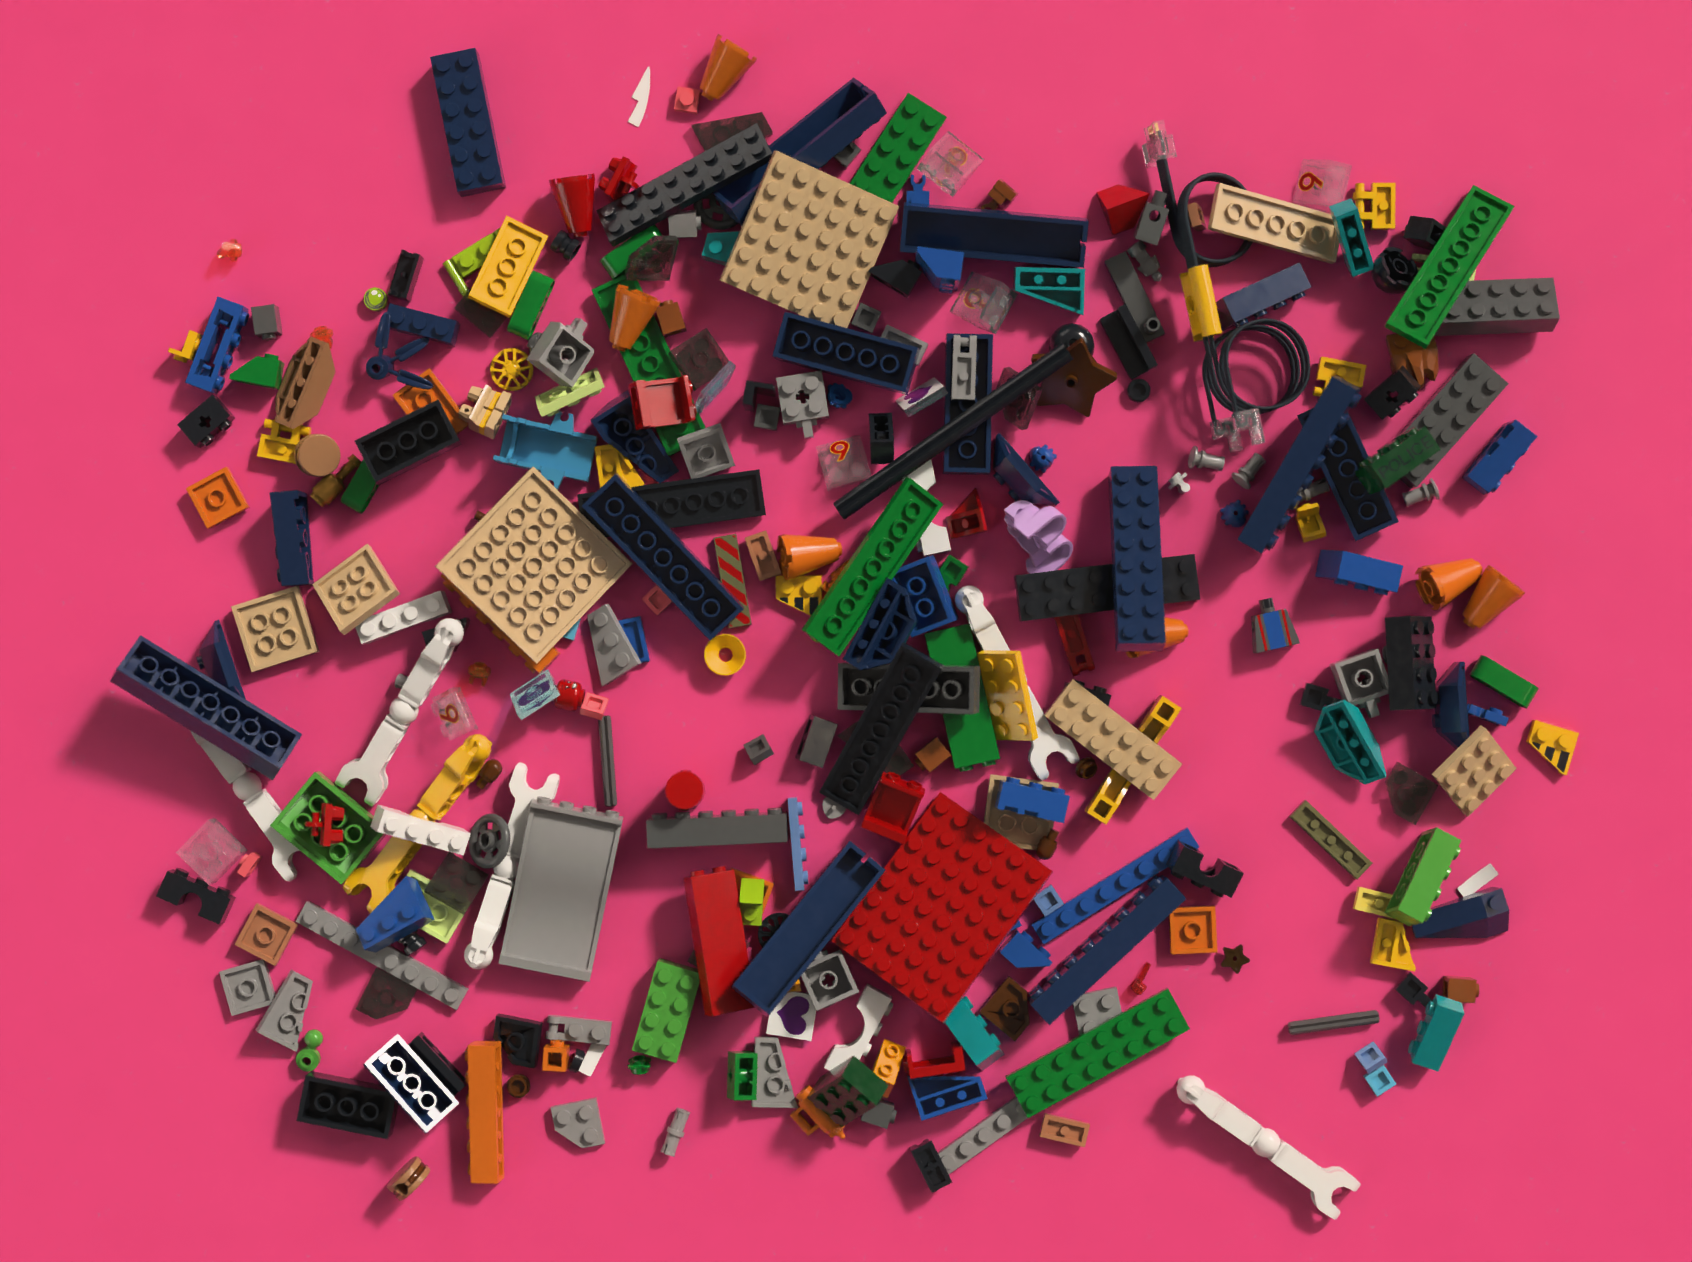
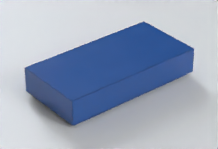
(635, 633)

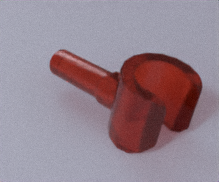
(1137, 985)

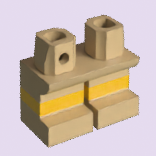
(488, 410)

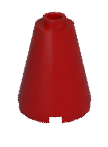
(575, 202)

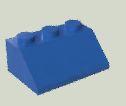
(940, 267)

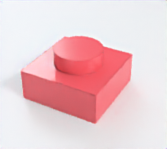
(687, 100)
(657, 600)
(594, 706)
(249, 863)

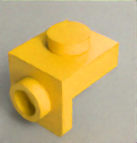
(190, 347)
(1310, 522)

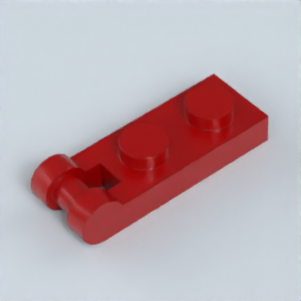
(1074, 643)

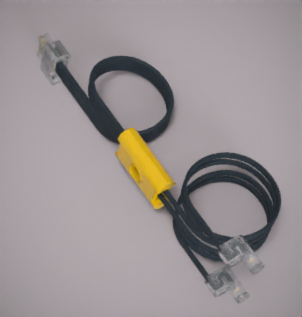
(1203, 309)

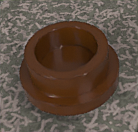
(1086, 768)
(518, 1085)

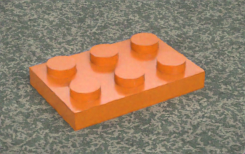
(414, 398)

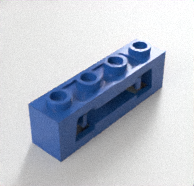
(232, 316)

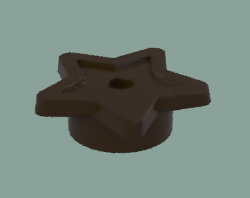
(1230, 953)

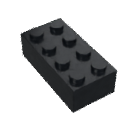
(407, 442)
(1411, 663)
(347, 1105)

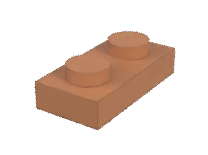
(1196, 217)
(763, 555)
(1064, 1130)

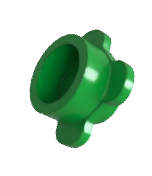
(639, 1064)

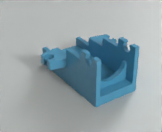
(550, 449)

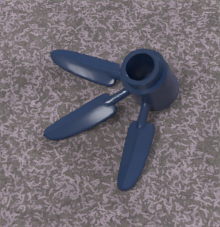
(387, 364)

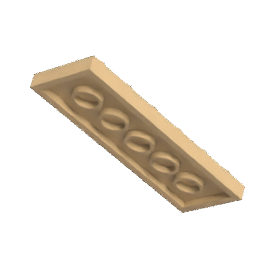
(1273, 223)
(1113, 739)

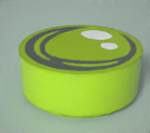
(375, 299)

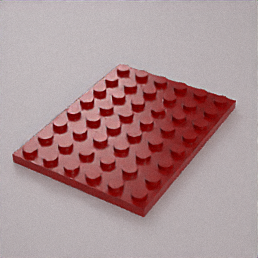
(942, 907)

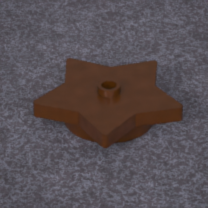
(1076, 381)

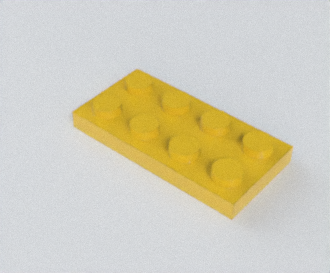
(507, 266)
(1007, 695)

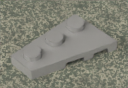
(611, 646)
(285, 1014)
(773, 1082)

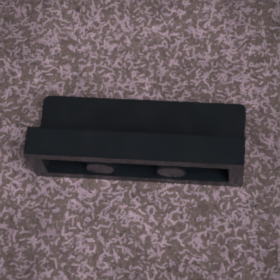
(1128, 342)
(752, 389)
(438, 1064)

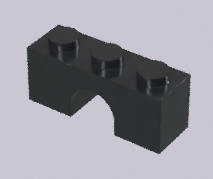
(1221, 878)
(215, 901)

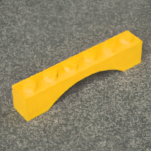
(1115, 785)

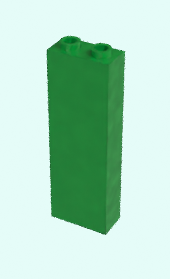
(968, 735)

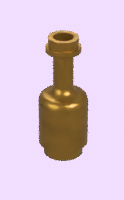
(332, 485)

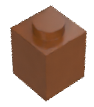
(670, 318)
(931, 755)
(1460, 988)

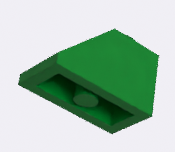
(261, 371)

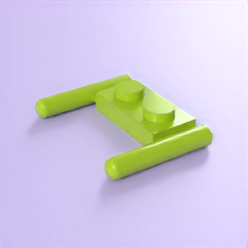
(469, 261)

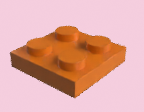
(217, 497)
(1193, 930)

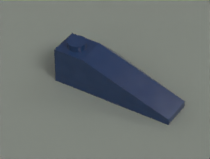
(617, 428)
(1470, 916)

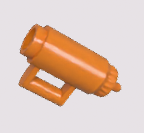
(821, 1119)

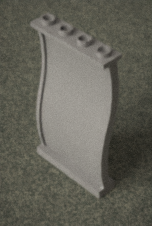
(561, 889)

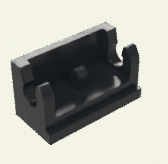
(406, 275)
(816, 741)
(931, 1165)

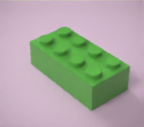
(1423, 877)
(667, 1010)

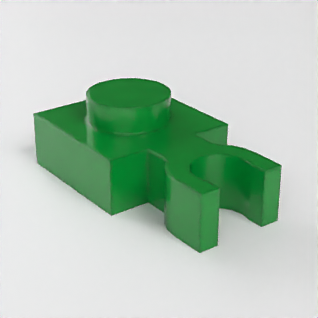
(953, 571)

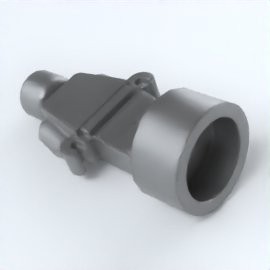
(1148, 264)

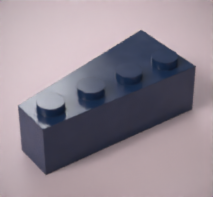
(1261, 296)

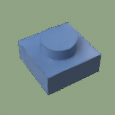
(1048, 900)
(1371, 1057)

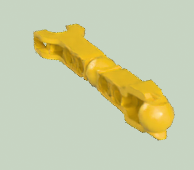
(455, 776)

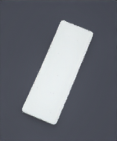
(1478, 880)
(591, 1058)

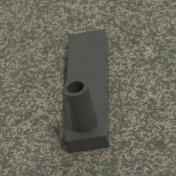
(1134, 296)

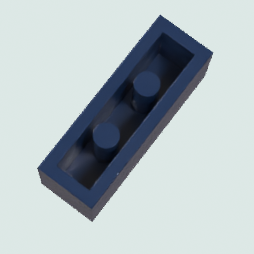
(423, 324)

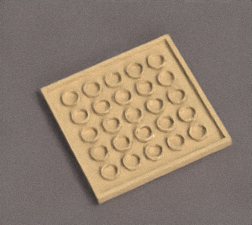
(809, 241)
(533, 564)

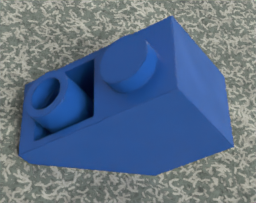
(1023, 953)

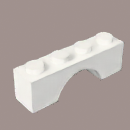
(935, 538)
(403, 616)
(421, 831)
(873, 1005)

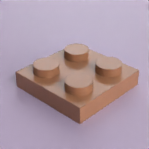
(266, 934)

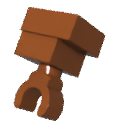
(1000, 193)

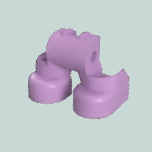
(1039, 535)

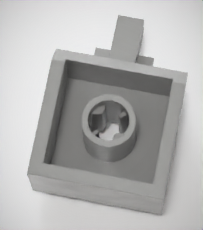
(562, 352)
(804, 414)
(1374, 684)
(843, 985)

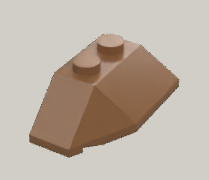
(305, 384)

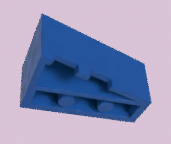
(1499, 456)
(1359, 571)
(1032, 800)
(395, 916)
(945, 1093)

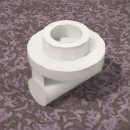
(1181, 485)

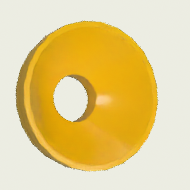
(712, 651)

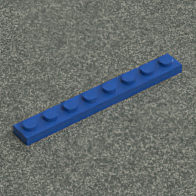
(1110, 888)

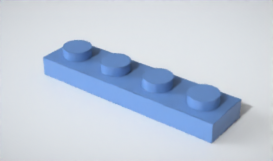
(797, 833)

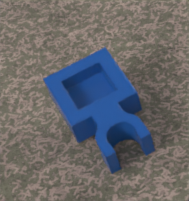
(917, 195)
(1492, 715)

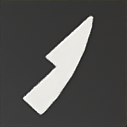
(641, 94)

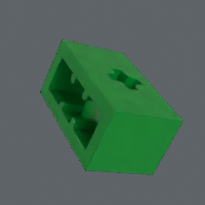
(742, 1075)

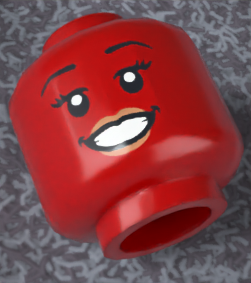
(570, 695)

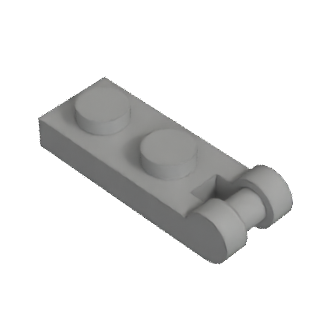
(964, 368)
(579, 1029)

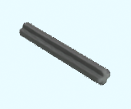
(607, 761)
(1333, 1022)

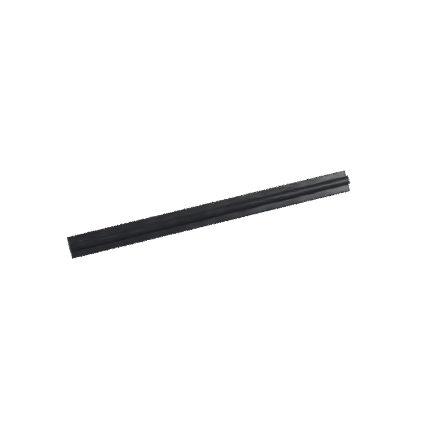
(953, 431)

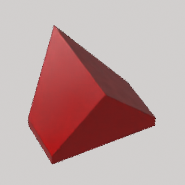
(1122, 206)
(967, 517)

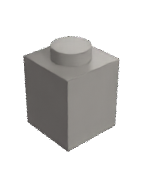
(684, 224)

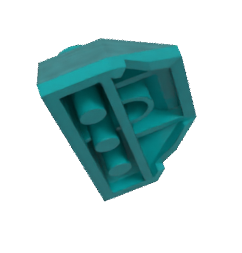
(1350, 742)

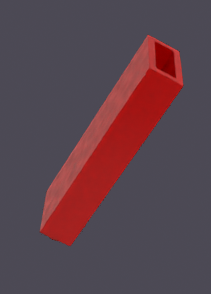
(717, 938)

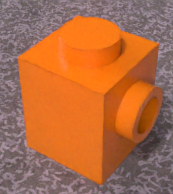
(556, 1056)

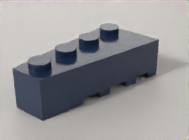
(292, 538)

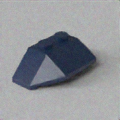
(1018, 476)
(883, 629)
(217, 660)
(1451, 708)

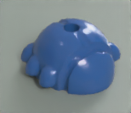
(839, 396)
(1036, 461)
(1231, 519)

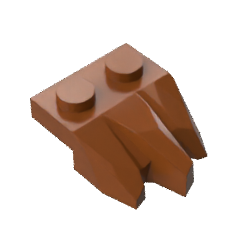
(1414, 358)

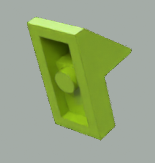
(751, 901)

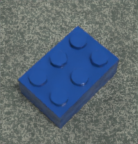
(927, 594)

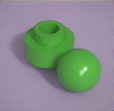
(312, 1039)

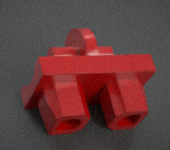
(622, 179)
(327, 835)

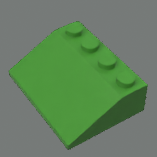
(358, 837)

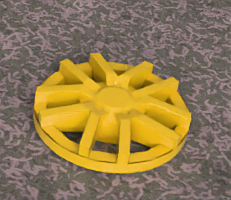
(511, 369)

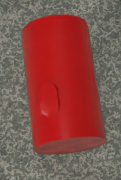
(685, 790)

